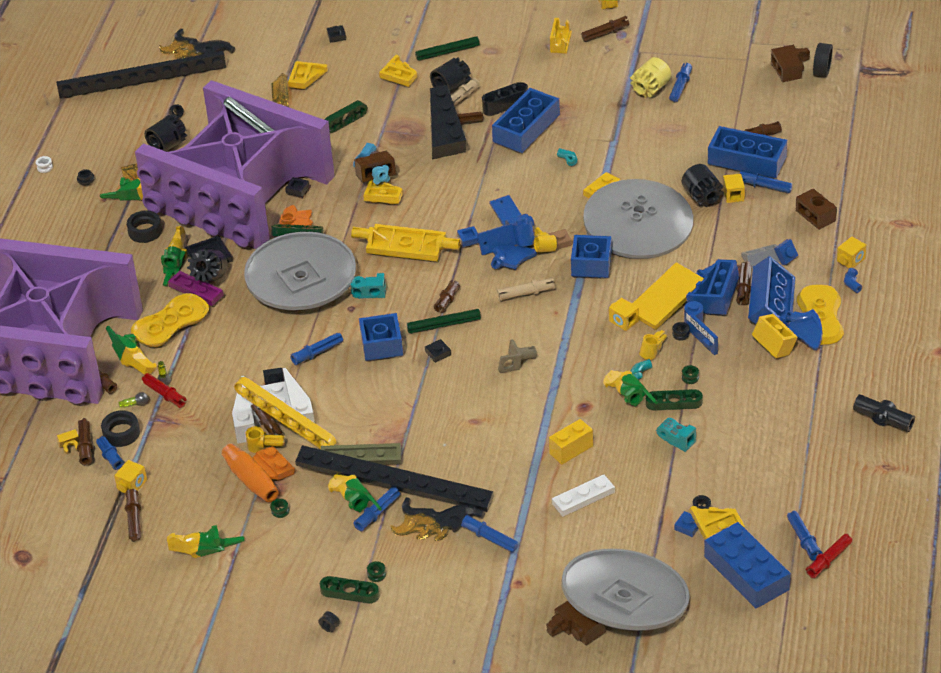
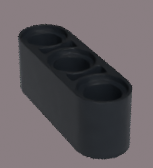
(502, 99)

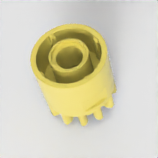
(650, 77)

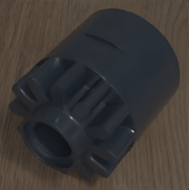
(452, 73)
(166, 133)
(702, 185)
(207, 265)

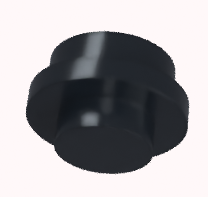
(85, 177)

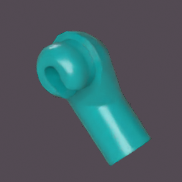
(569, 156)
(640, 367)

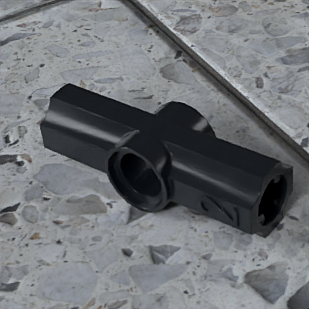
(884, 413)

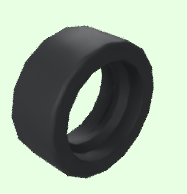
(822, 59)
(141, 218)
(118, 418)

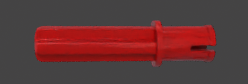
(168, 393)
(824, 560)

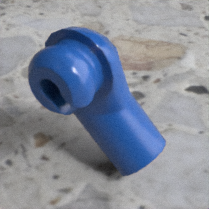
(850, 280)

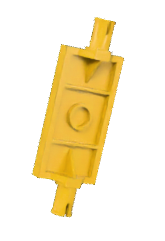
(405, 241)

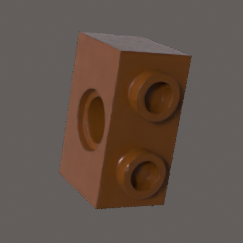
(816, 209)

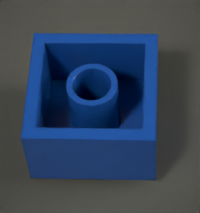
(591, 256)
(381, 336)

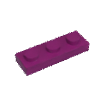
(187, 284)

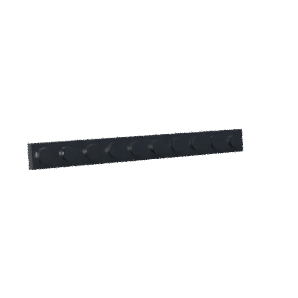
(141, 74)
(394, 477)

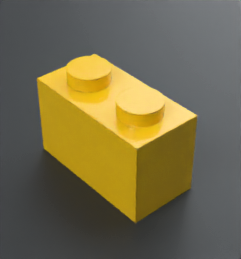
(774, 336)
(571, 441)

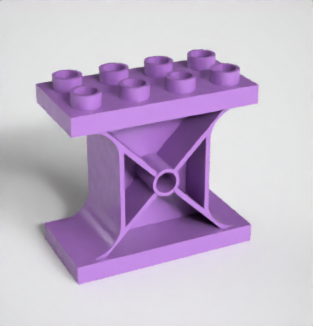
(233, 168)
(49, 311)

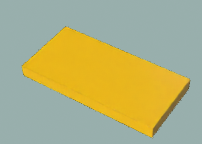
(666, 295)

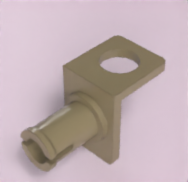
(516, 355)

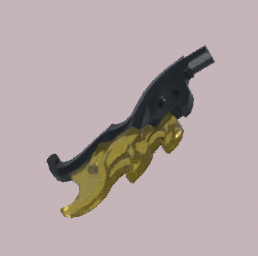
(189, 47)
(429, 522)

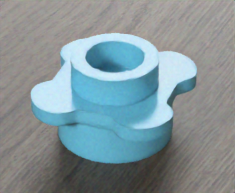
(376, 174)

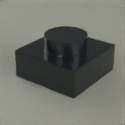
(336, 34)
(297, 187)
(438, 350)
(273, 376)

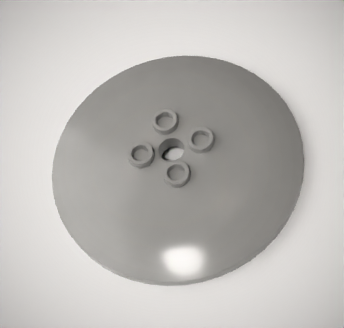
(655, 232)
(317, 257)
(625, 589)

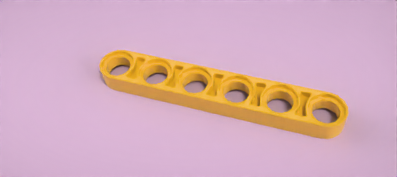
(284, 413)

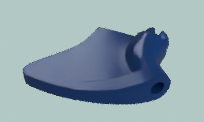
(511, 256)
(806, 327)

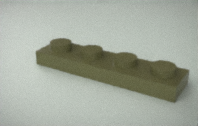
(378, 453)

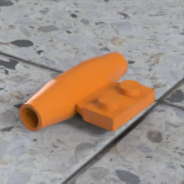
(258, 470)

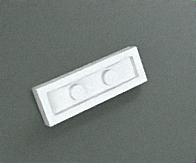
(583, 495)

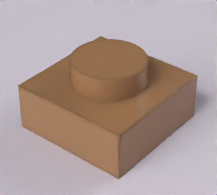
(563, 238)

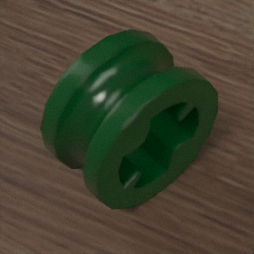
(690, 379)
(277, 504)
(374, 566)

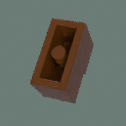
(789, 62)
(365, 165)
(574, 623)

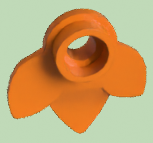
(294, 217)

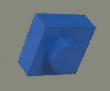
(468, 236)
(786, 251)
(686, 524)

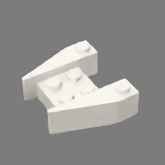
(286, 391)

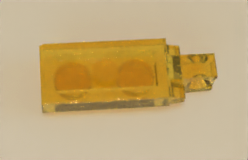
(280, 90)

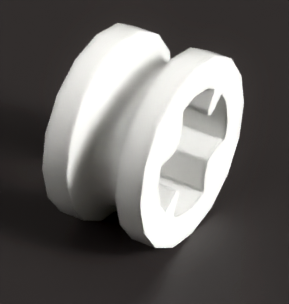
(44, 164)

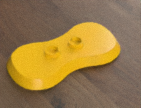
(825, 302)
(178, 313)

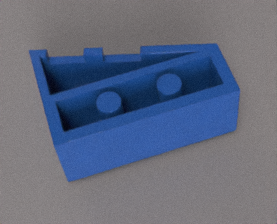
(717, 287)

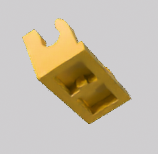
(560, 37)

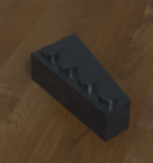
(446, 129)

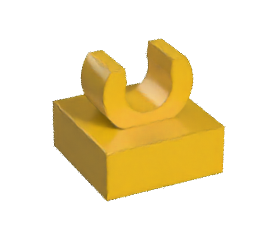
(68, 438)

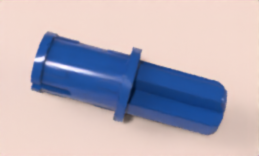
(110, 453)

